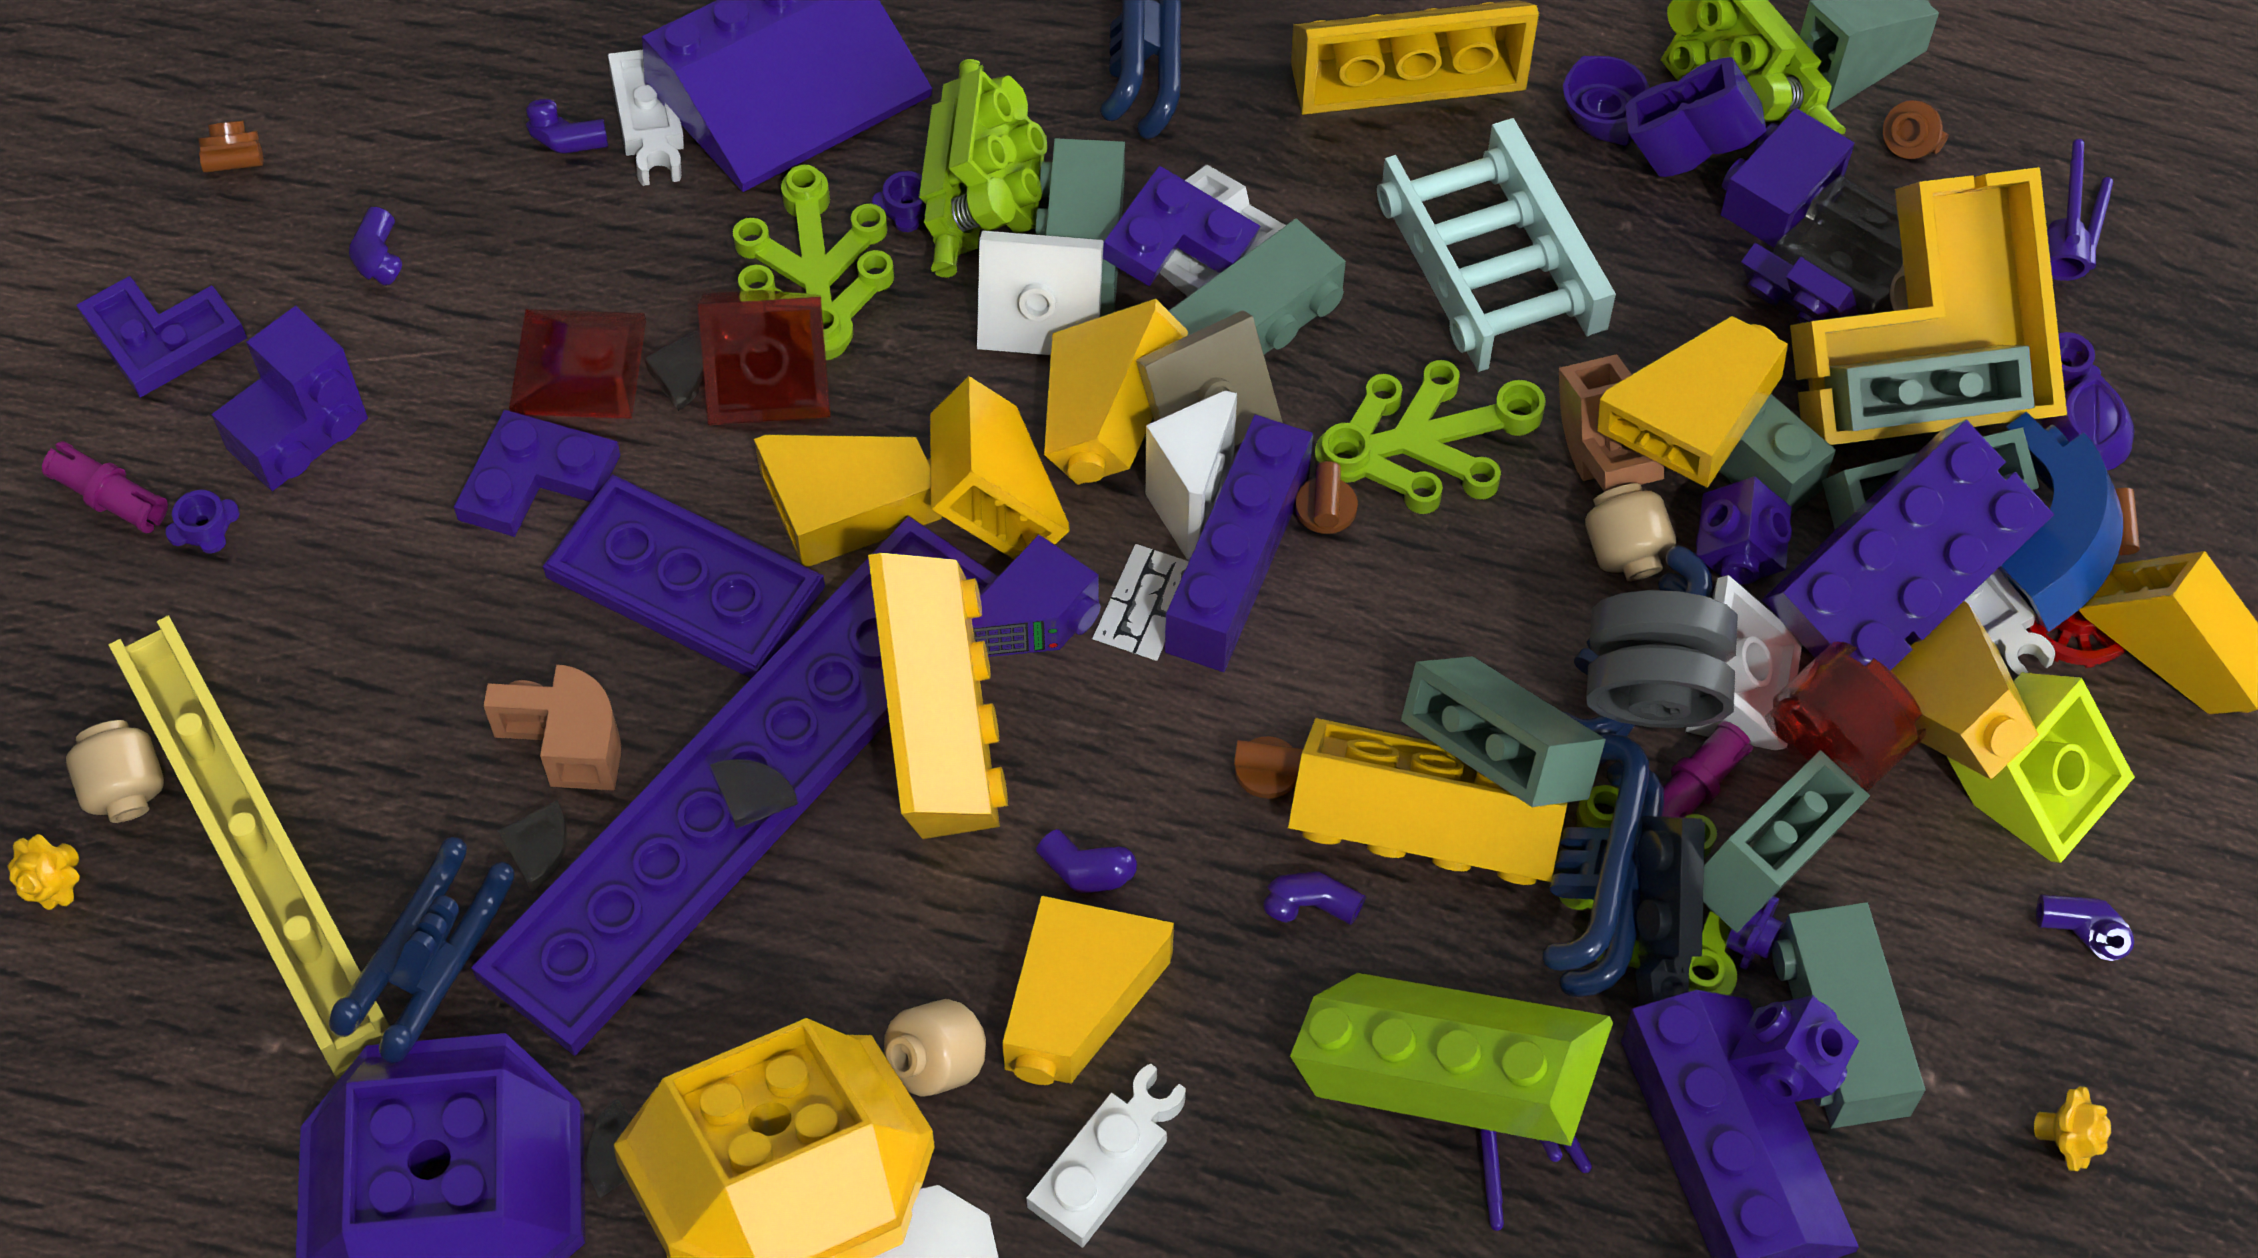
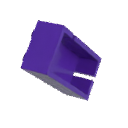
(1911, 551)

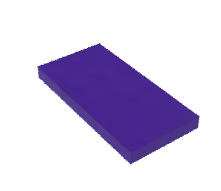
(684, 576)

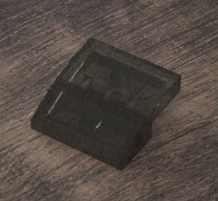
(1851, 239)

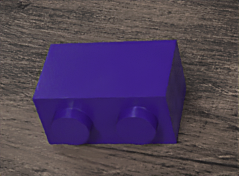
(1784, 175)

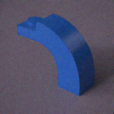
(2080, 543)

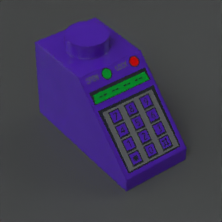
(1037, 602)

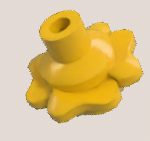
(44, 871)
(2077, 1128)

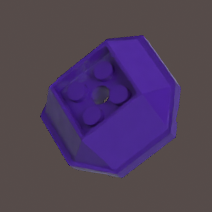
(462, 1100)

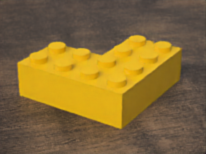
(1972, 281)

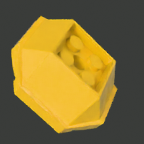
(780, 1150)

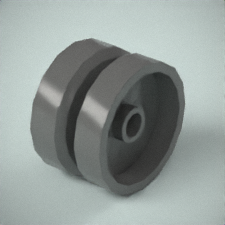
(1662, 659)

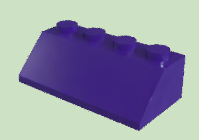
(1734, 1152)

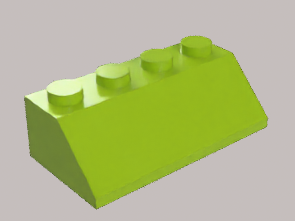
(1452, 1055)

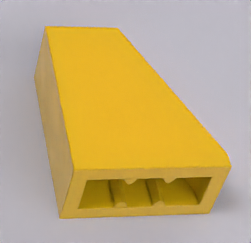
(1097, 391)
(1696, 399)
(990, 472)
(844, 489)
(2183, 626)
(1966, 695)
(1079, 985)

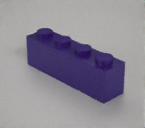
(1238, 543)

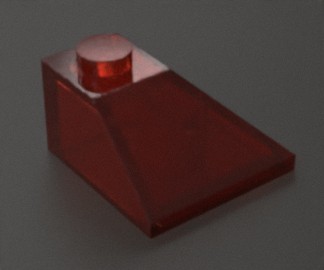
(763, 356)
(578, 363)

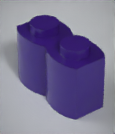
(1695, 117)

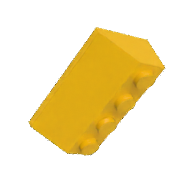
(1413, 56)
(936, 694)
(1419, 801)

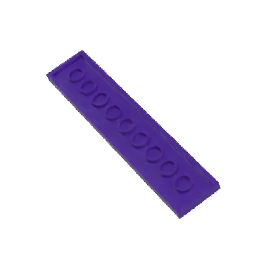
(675, 844)

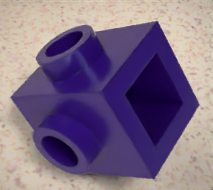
(1744, 531)
(1794, 1050)

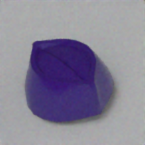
(1598, 93)
(2101, 415)

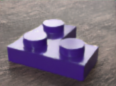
(1174, 216)
(1801, 286)
(160, 346)
(531, 456)

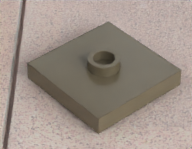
(1209, 362)

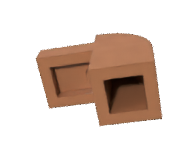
(1592, 452)
(571, 718)

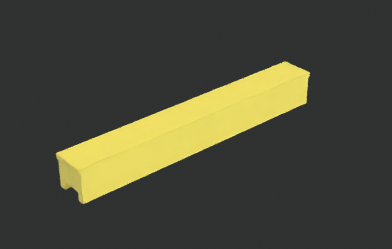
(248, 838)

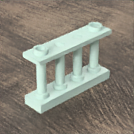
(1530, 204)

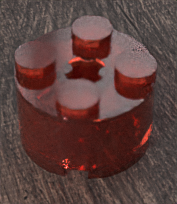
(1849, 713)

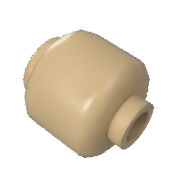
(1630, 531)
(114, 771)
(935, 1047)

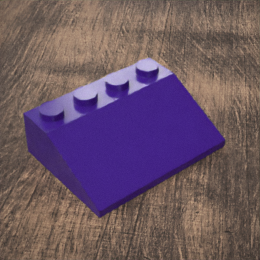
(780, 78)

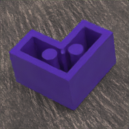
(296, 406)

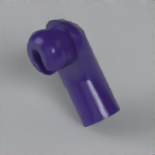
(560, 134)
(369, 249)
(1087, 869)
(1311, 889)
(2090, 920)

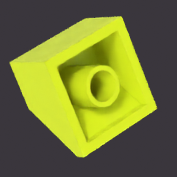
(2061, 777)

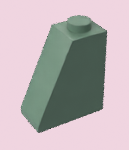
(1865, 40)

